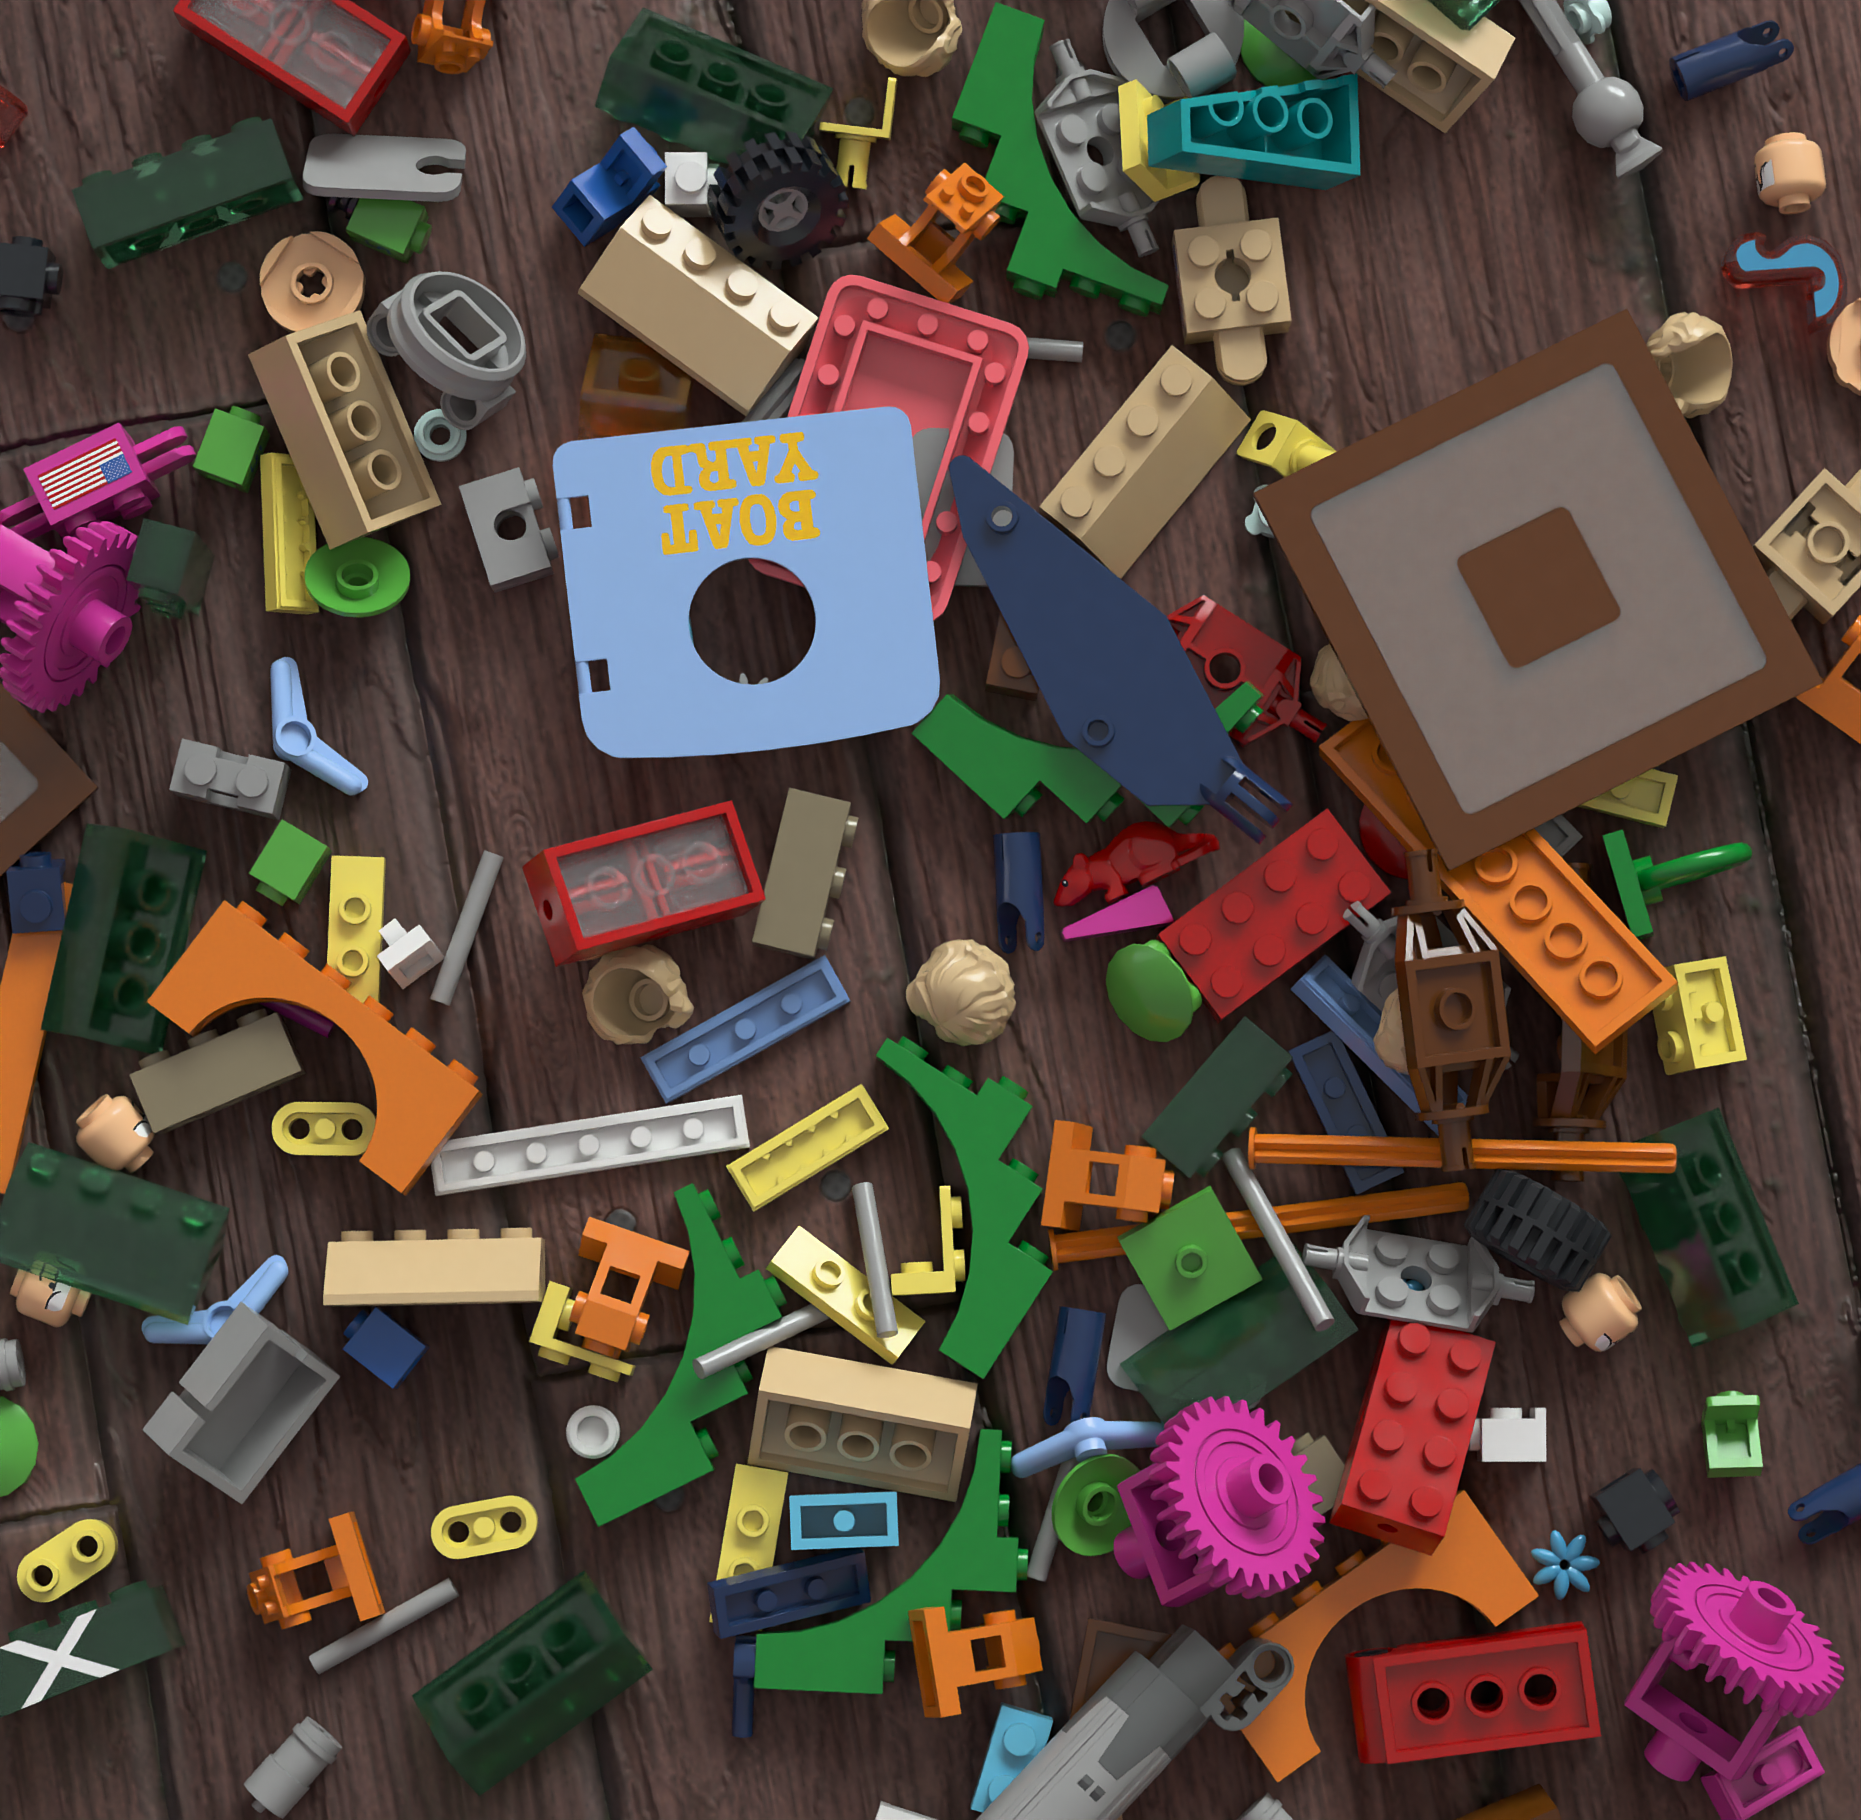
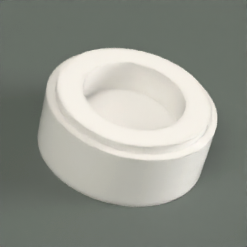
(593, 1432)

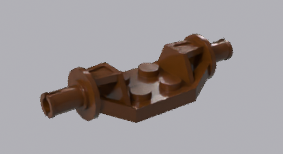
(1448, 1009)
(1562, 1093)

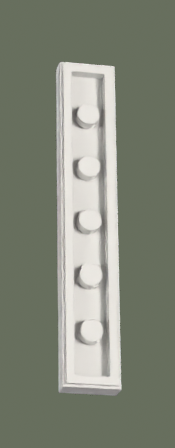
(590, 1145)

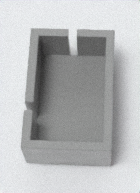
(241, 1403)

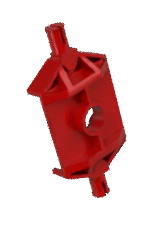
(1213, 631)

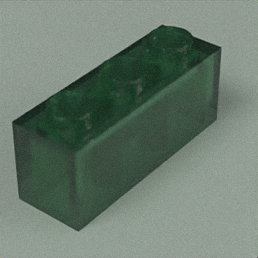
(170, 569)
(1218, 1100)

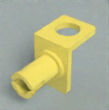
(856, 141)
(1291, 448)

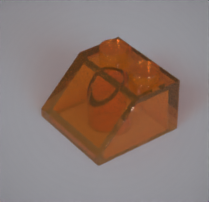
(631, 390)

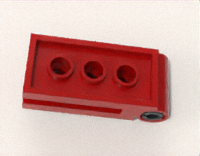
(1390, 1680)

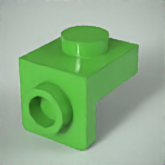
(1731, 1435)

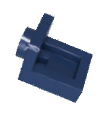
(37, 893)

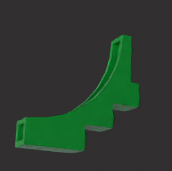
(1053, 242)
(1010, 767)
(980, 1127)
(668, 1446)
(851, 1651)

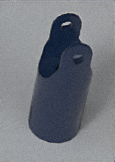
(1728, 60)
(1019, 888)
(1074, 1362)
(1837, 1499)

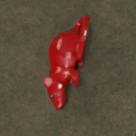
(1138, 853)

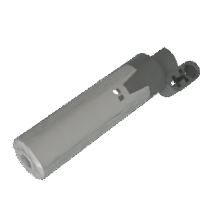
(1139, 1727)

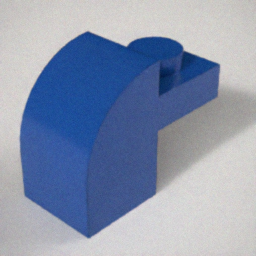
(611, 189)

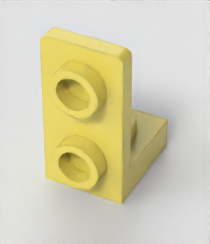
(918, 1277)
(554, 1316)

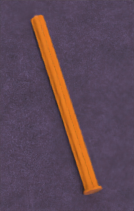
(1486, 1153)
(1293, 1217)

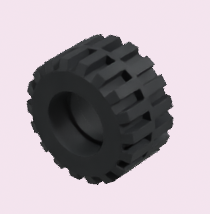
(1537, 1230)

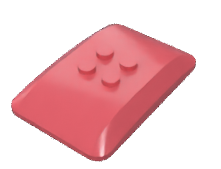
(933, 364)

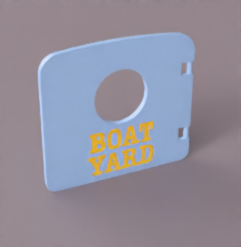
(806, 492)

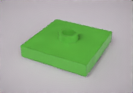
(1190, 1258)

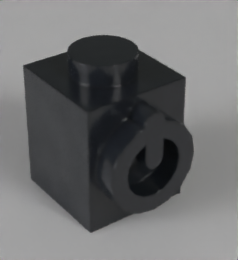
(27, 277)
(1635, 1510)

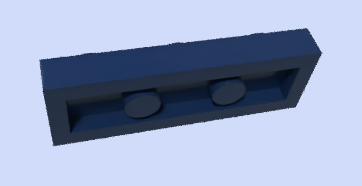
(1340, 1102)
(789, 1592)

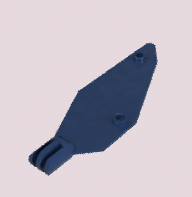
(1105, 660)

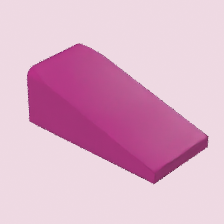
(1138, 912)
(1776, 1771)

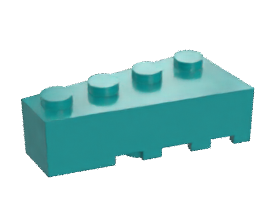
(1268, 134)

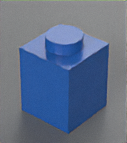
(384, 1346)

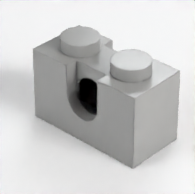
(487, 506)
(254, 779)

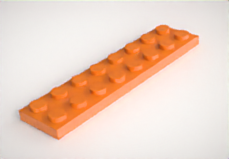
(1525, 904)

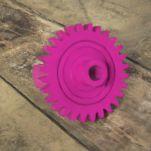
(65, 611)
(1227, 1495)
(1751, 1640)

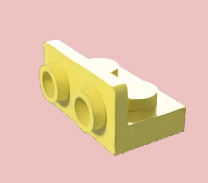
(1157, 183)
(1700, 1019)

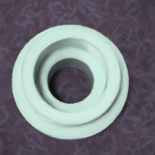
(422, 436)

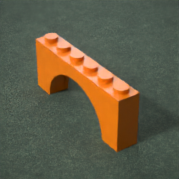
(243, 965)
(1465, 1564)

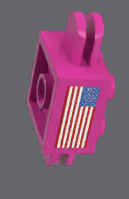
(96, 481)

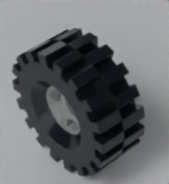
(778, 200)

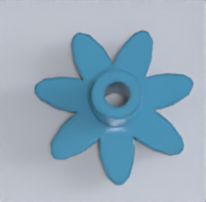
(1573, 1570)

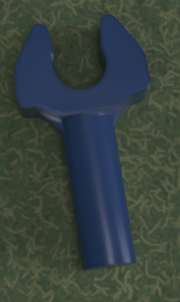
(743, 1686)

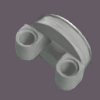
(1189, 72)
(472, 383)

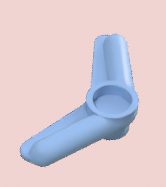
(296, 738)
(206, 1323)
(1084, 1440)

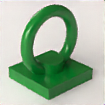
(1642, 882)

